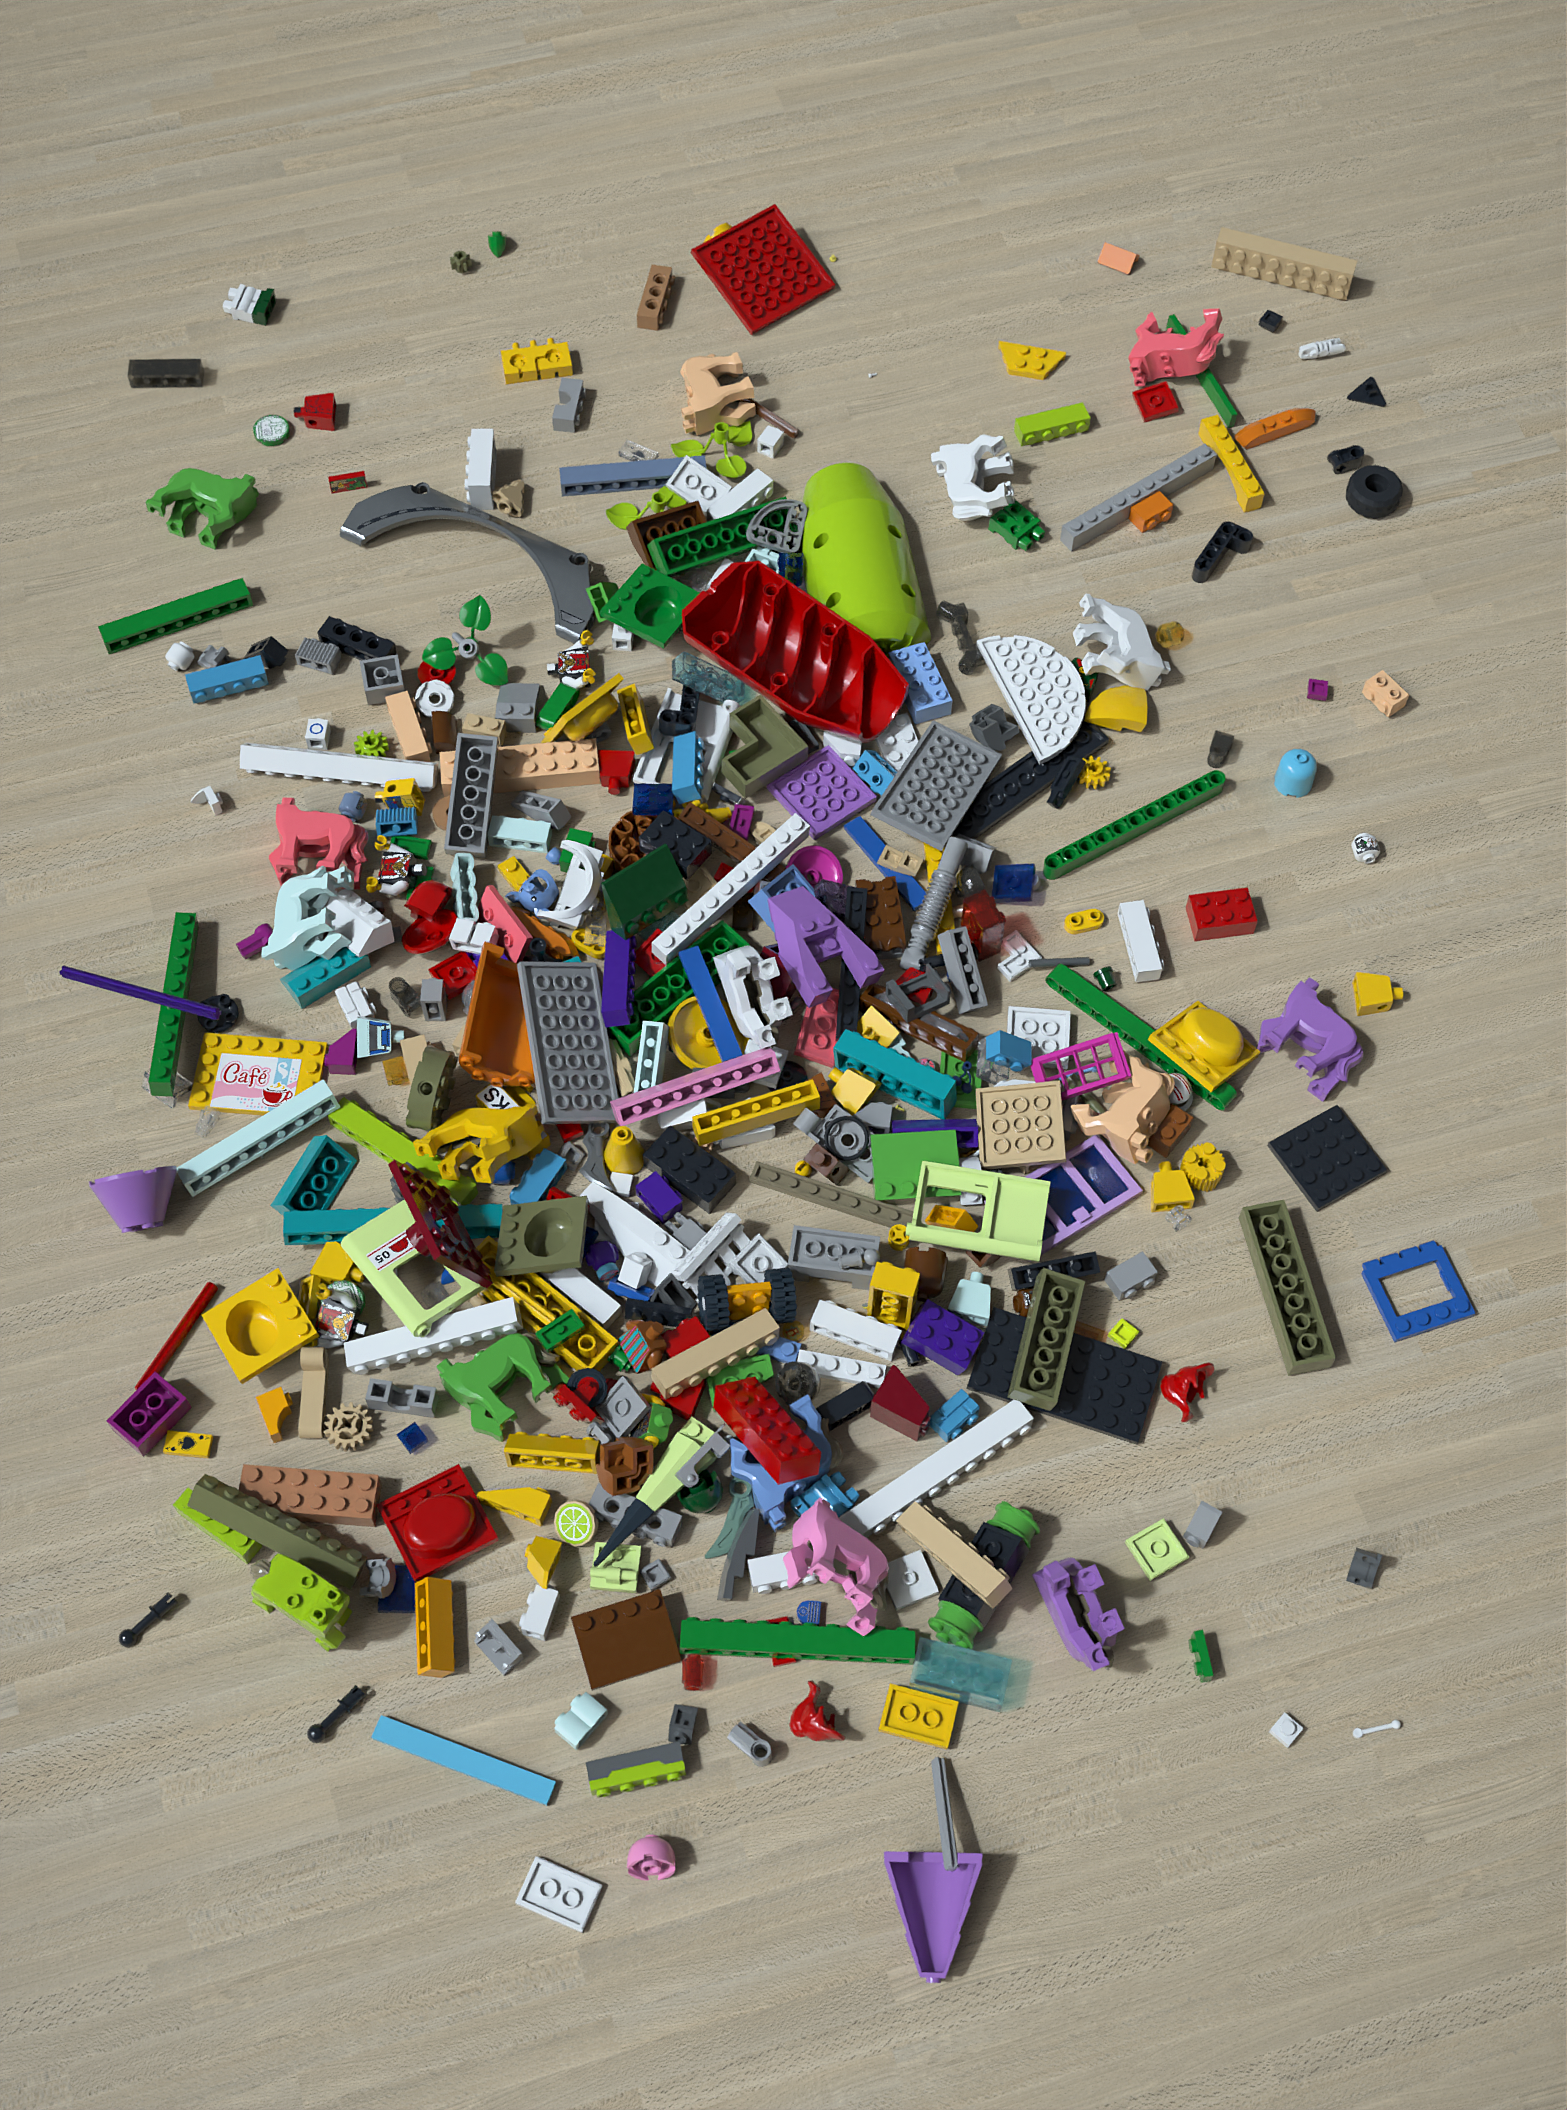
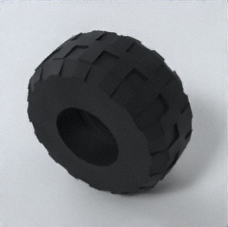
(1374, 491)

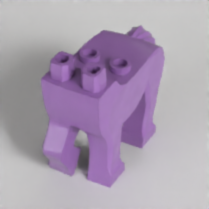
(1318, 1031)

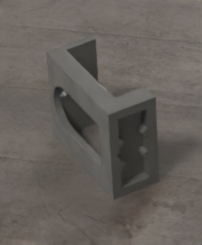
(903, 1005)

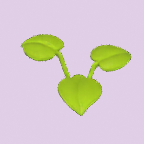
(728, 466)
(623, 513)

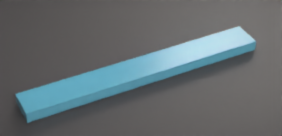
(464, 1760)

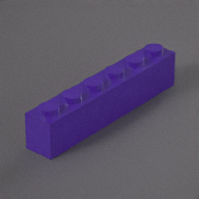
(618, 980)

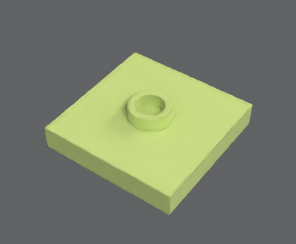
(1157, 1549)

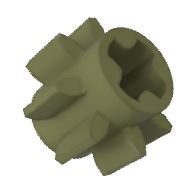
(460, 262)

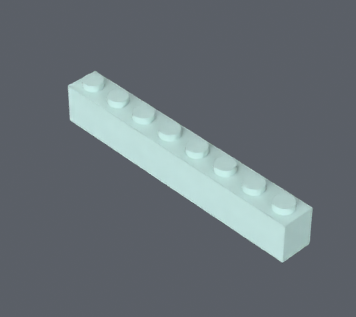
(257, 1138)

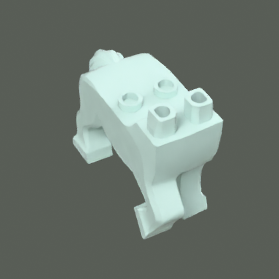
(299, 922)

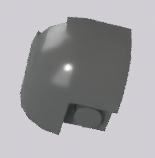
(991, 727)

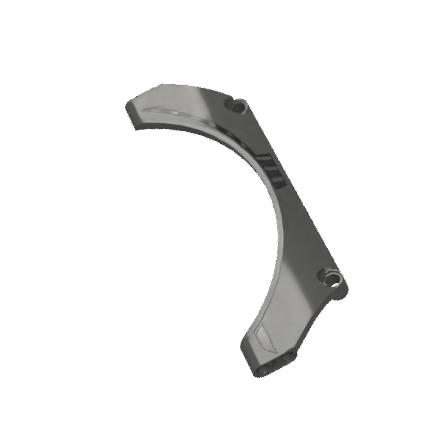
(558, 564)

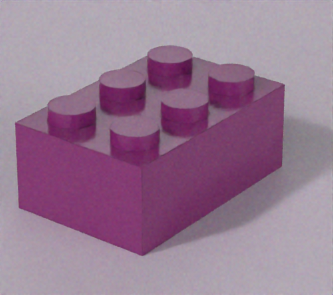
(149, 1414)

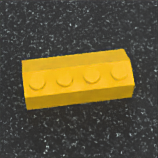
(552, 1452)

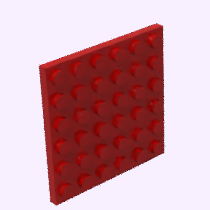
(762, 269)

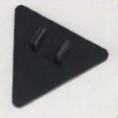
(1367, 393)

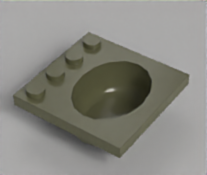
(542, 1236)

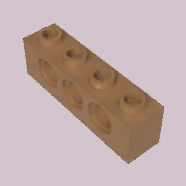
(655, 297)

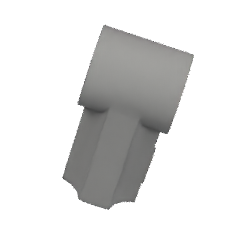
(749, 1743)

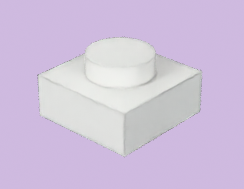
(1285, 1730)

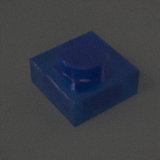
(412, 1437)

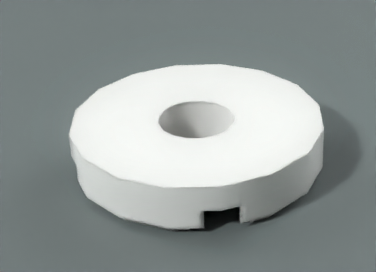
(431, 688)

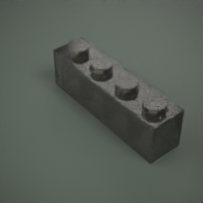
(165, 373)

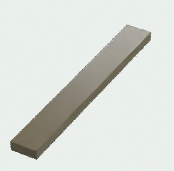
(829, 1196)

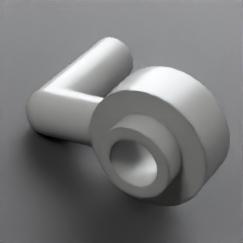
(474, 650)

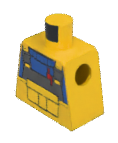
(401, 794)

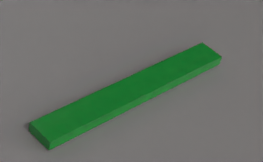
(1209, 382)

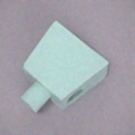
(972, 1300)

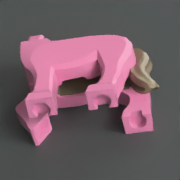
(841, 1556)

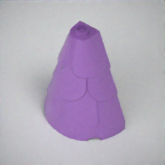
(932, 1905)

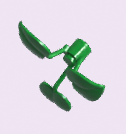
(440, 654)

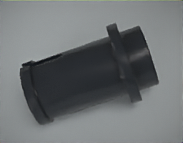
(911, 1355)

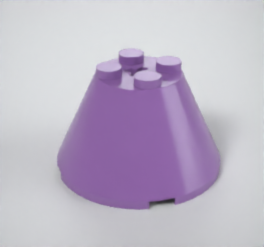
(136, 1197)

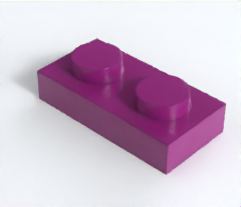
(742, 820)

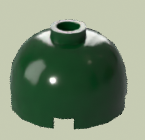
(704, 1495)

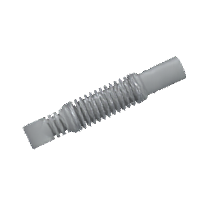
(933, 905)

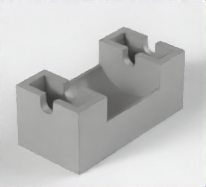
(816, 1254)

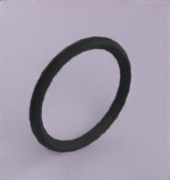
(826, 1138)

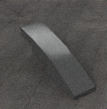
(741, 1547)

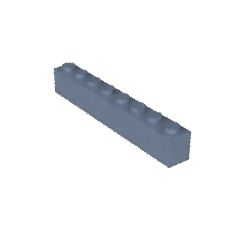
(620, 476)

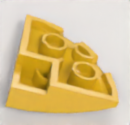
(1119, 708)

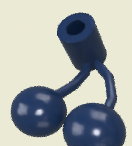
(966, 1087)

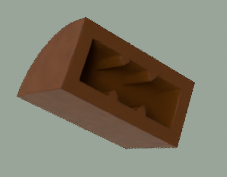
(444, 731)

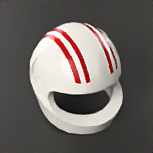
(1182, 1091)

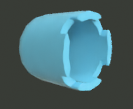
(1295, 773)

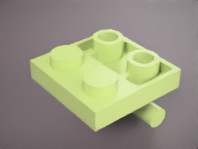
(618, 1570)

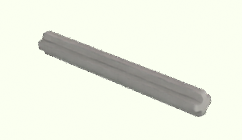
(944, 1814)

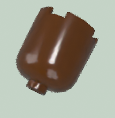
(932, 1270)

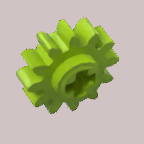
(371, 744)

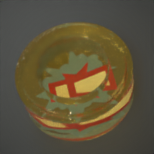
(793, 1331)

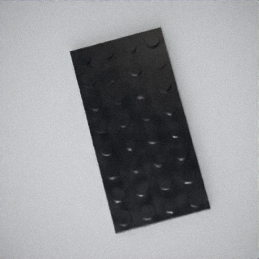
(1100, 1387)

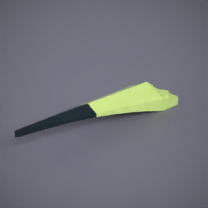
(662, 1483)

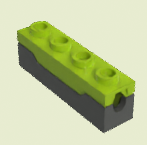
(635, 1769)

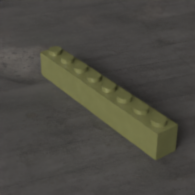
(277, 1531)

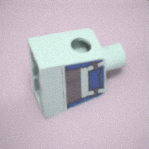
(375, 1036)

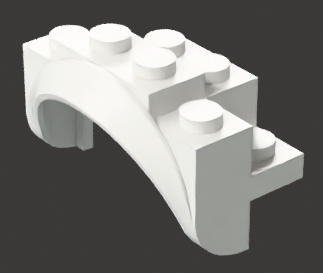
(579, 887)

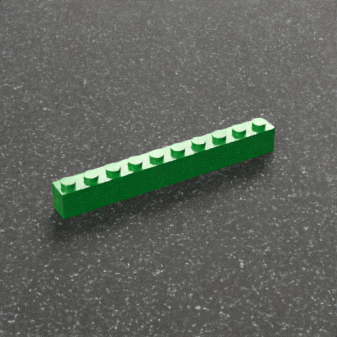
(172, 1020)
(796, 1641)

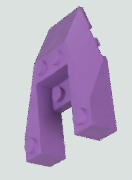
(813, 934)

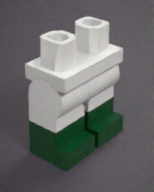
(250, 304)

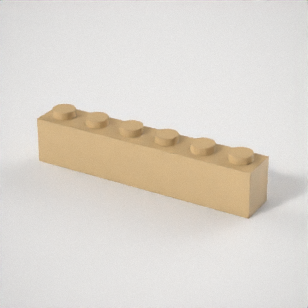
(715, 1354)
(954, 1554)

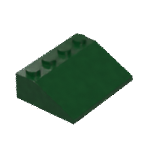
(644, 892)

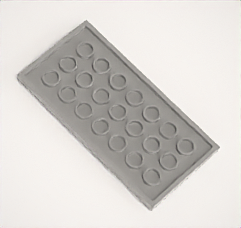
(936, 785)
(568, 1042)

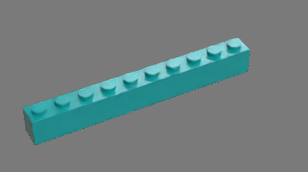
(333, 1225)

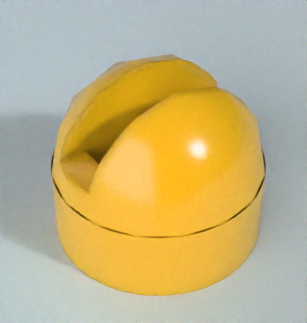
(806, 1171)

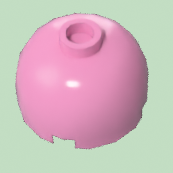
(651, 1857)

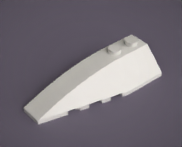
(634, 1232)

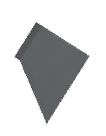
(672, 1293)

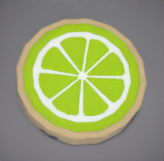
(576, 1523)

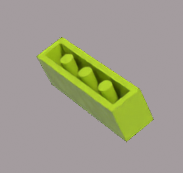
(1052, 424)
(235, 1542)

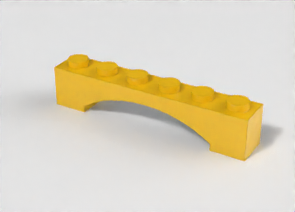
(1246, 486)

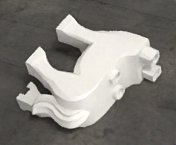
(965, 476)
(1129, 648)

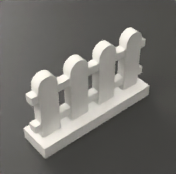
(710, 1247)

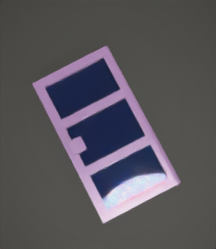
(1083, 1190)

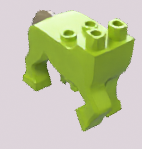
(301, 1597)

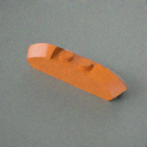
(1275, 427)
(557, 944)

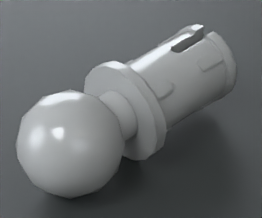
(869, 1257)

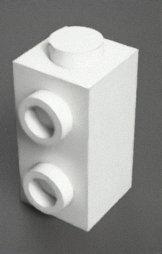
(540, 1612)

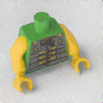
(655, 1423)

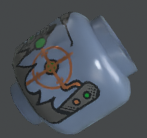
(353, 805)

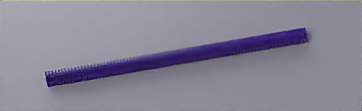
(140, 992)

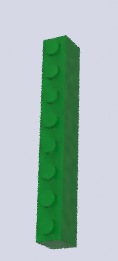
(175, 616)

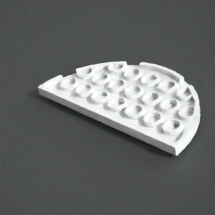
(1039, 690)

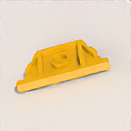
(1029, 360)

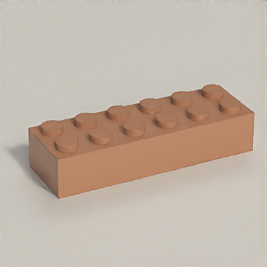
(315, 1494)

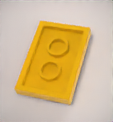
(918, 1716)

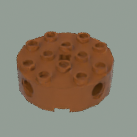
(625, 839)

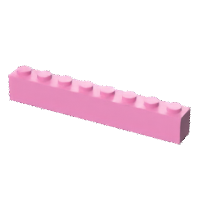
(695, 1086)

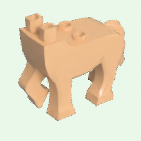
(708, 400)
(1135, 1112)

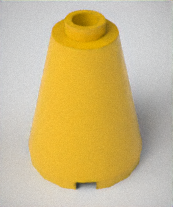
(623, 1152)

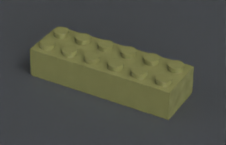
(1046, 1339)

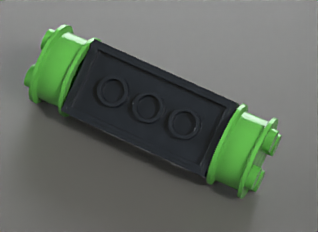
(1006, 1544)

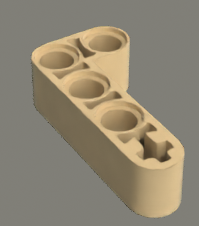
(314, 1392)

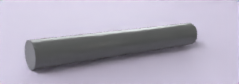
(1055, 961)

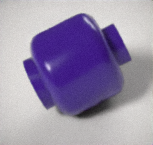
(601, 1254)

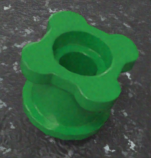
(620, 1359)

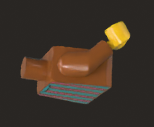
(643, 1344)

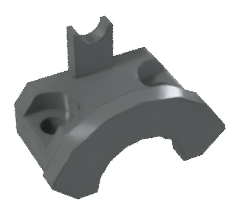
(1363, 1568)

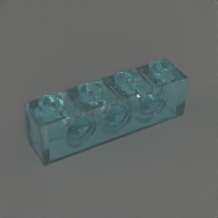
(707, 678)

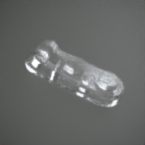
(596, 924)

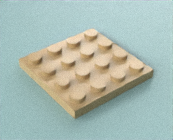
(1020, 1125)

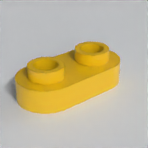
(1085, 921)
(590, 950)

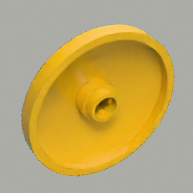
(691, 1037)

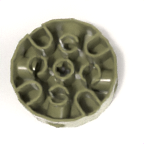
(431, 1088)

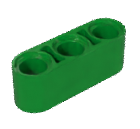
(558, 704)

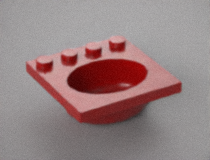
(437, 1523)

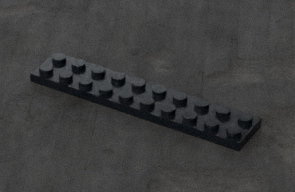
(1023, 782)

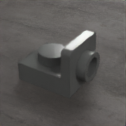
(682, 1724)

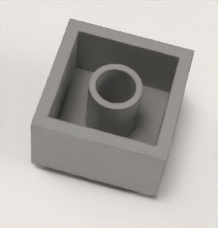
(381, 678)

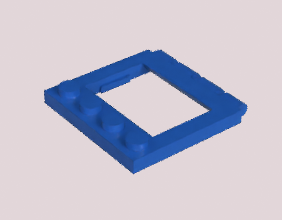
(1426, 1318)

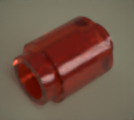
(693, 1672)

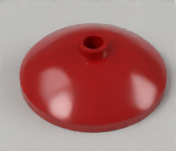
(429, 936)

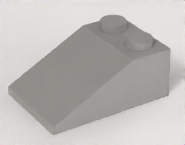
(518, 706)

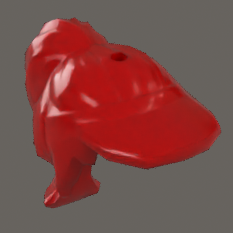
(1184, 1385)
(810, 1720)

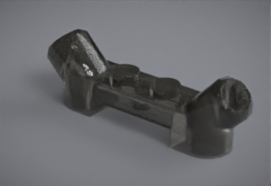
(958, 616)

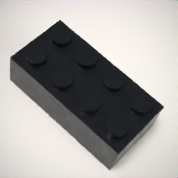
(690, 1169)

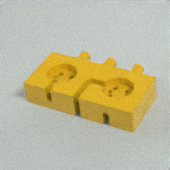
(542, 360)

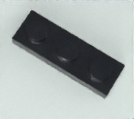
(657, 1312)

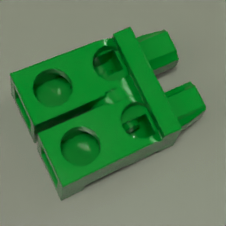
(1016, 526)

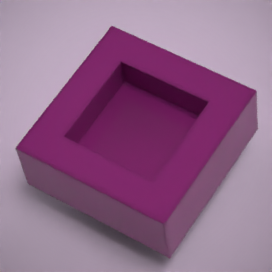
(1317, 689)

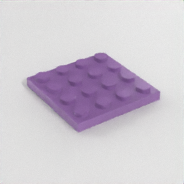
(822, 792)

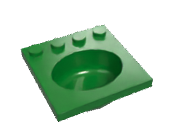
(649, 605)

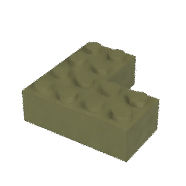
(768, 750)

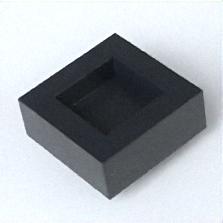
(1270, 320)

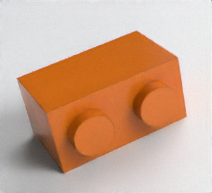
(1151, 512)

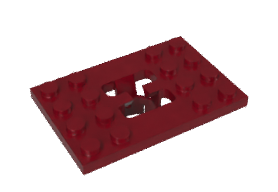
(447, 1245)

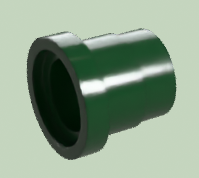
(1105, 978)

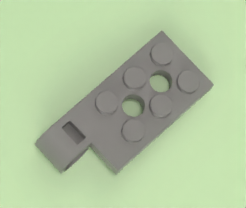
(816, 1127)

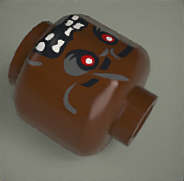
(1022, 1301)

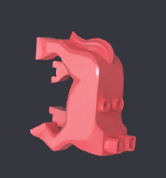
(1172, 353)
(315, 836)

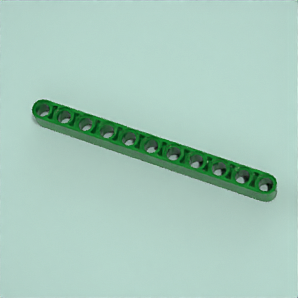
(1210, 787)
(1128, 1027)

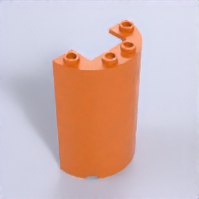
(495, 1030)

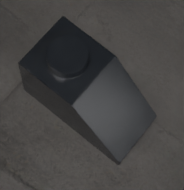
(270, 650)

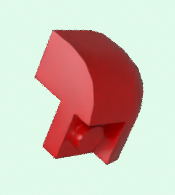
(428, 899)

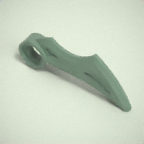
(738, 1508)

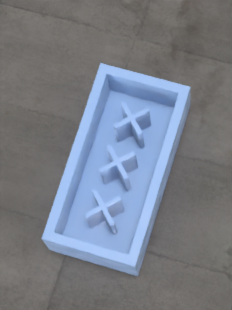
(927, 693)

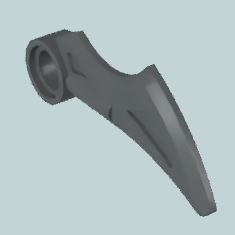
(594, 1167)

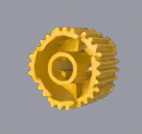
(1203, 1166)

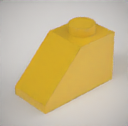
(543, 1559)

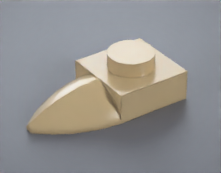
(761, 831)

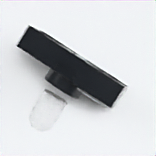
(726, 796)

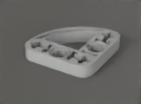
(782, 538)

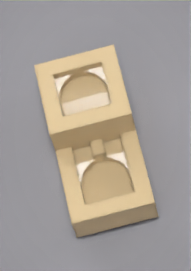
(904, 863)

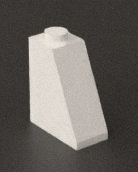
(681, 1117)
(755, 1135)

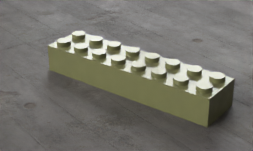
(1286, 1287)

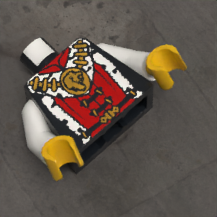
(574, 664)
(397, 870)
(337, 1319)

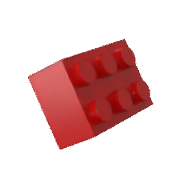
(1221, 914)

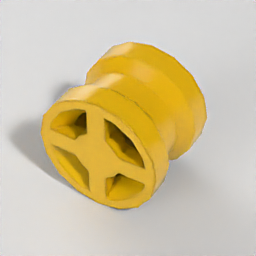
(898, 1232)

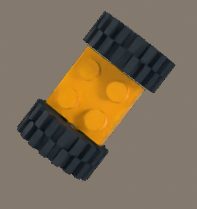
(734, 1302)

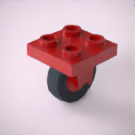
(584, 1390)

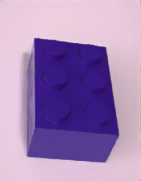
(942, 1337)

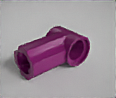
(255, 942)

